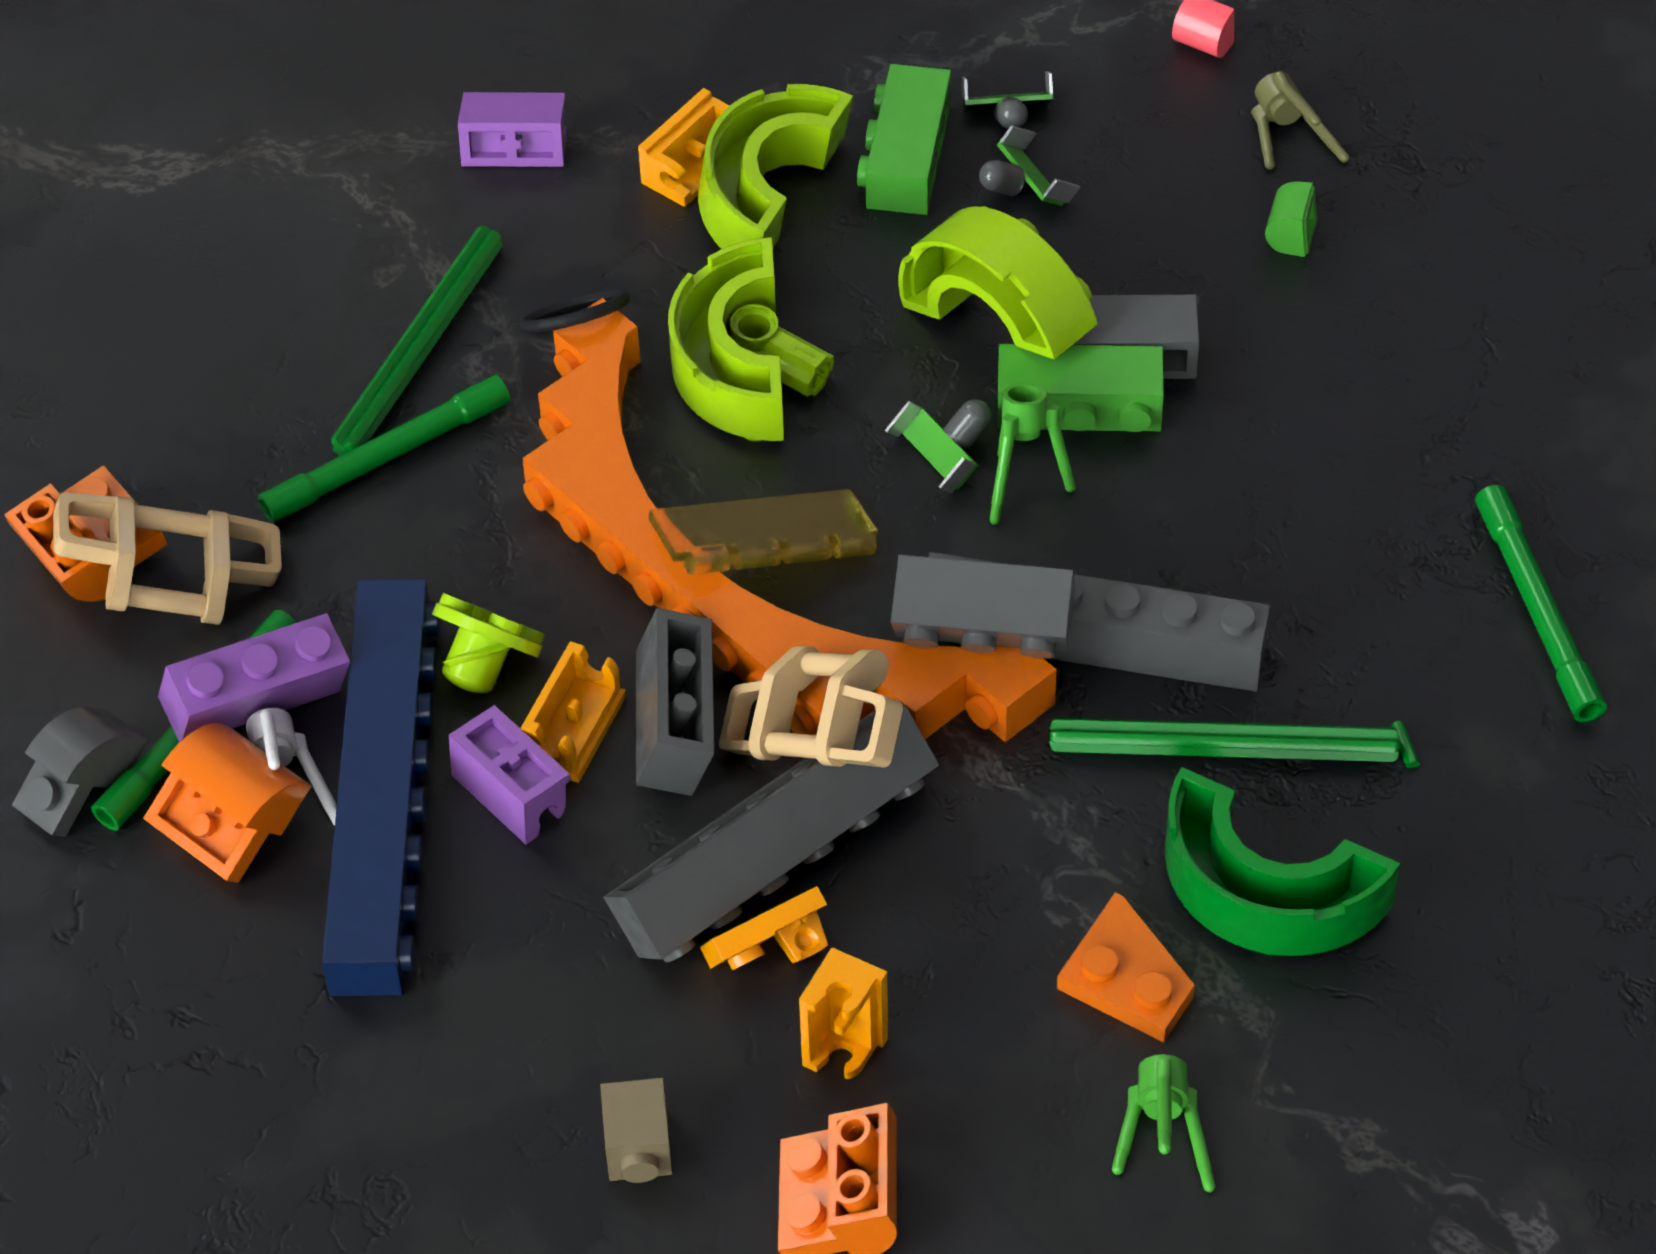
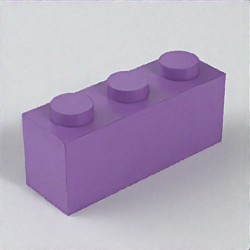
(255, 674)

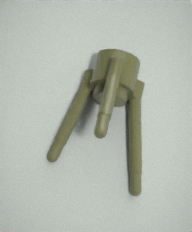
(1284, 104)

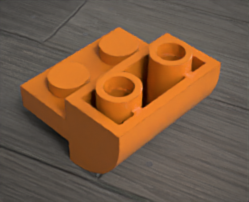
(79, 578)
(224, 799)
(840, 1185)

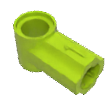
(801, 363)

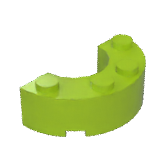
(759, 136)
(1008, 269)
(711, 371)

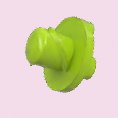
(481, 643)

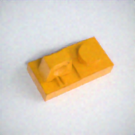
(792, 924)

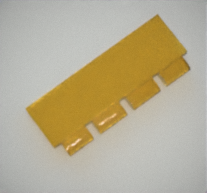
(765, 531)

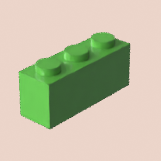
(905, 139)
(1092, 385)

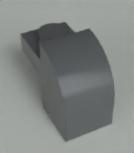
(70, 757)

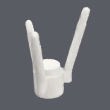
(274, 734)

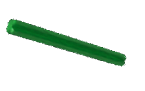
(417, 341)
(1224, 739)

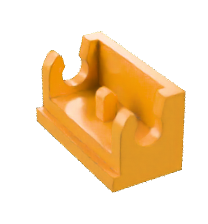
(675, 152)
(575, 710)
(843, 1010)

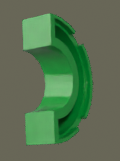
(1260, 900)

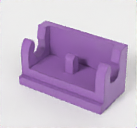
(512, 129)
(507, 772)

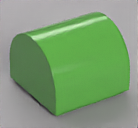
(1292, 219)

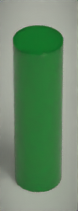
(1406, 748)

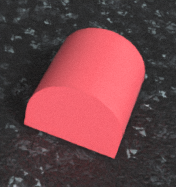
(1205, 26)

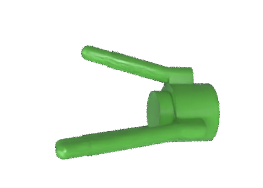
(1023, 418)
(1163, 1096)

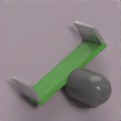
(1009, 108)
(1010, 178)
(940, 444)

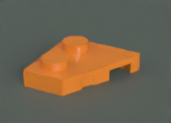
(1127, 972)

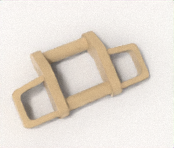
(121, 551)
(850, 685)

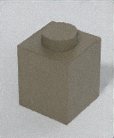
(636, 1130)

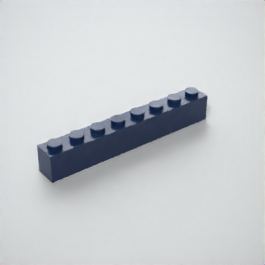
(379, 790)

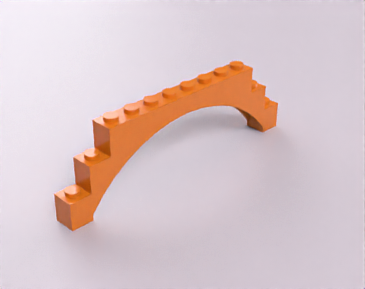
(597, 497)

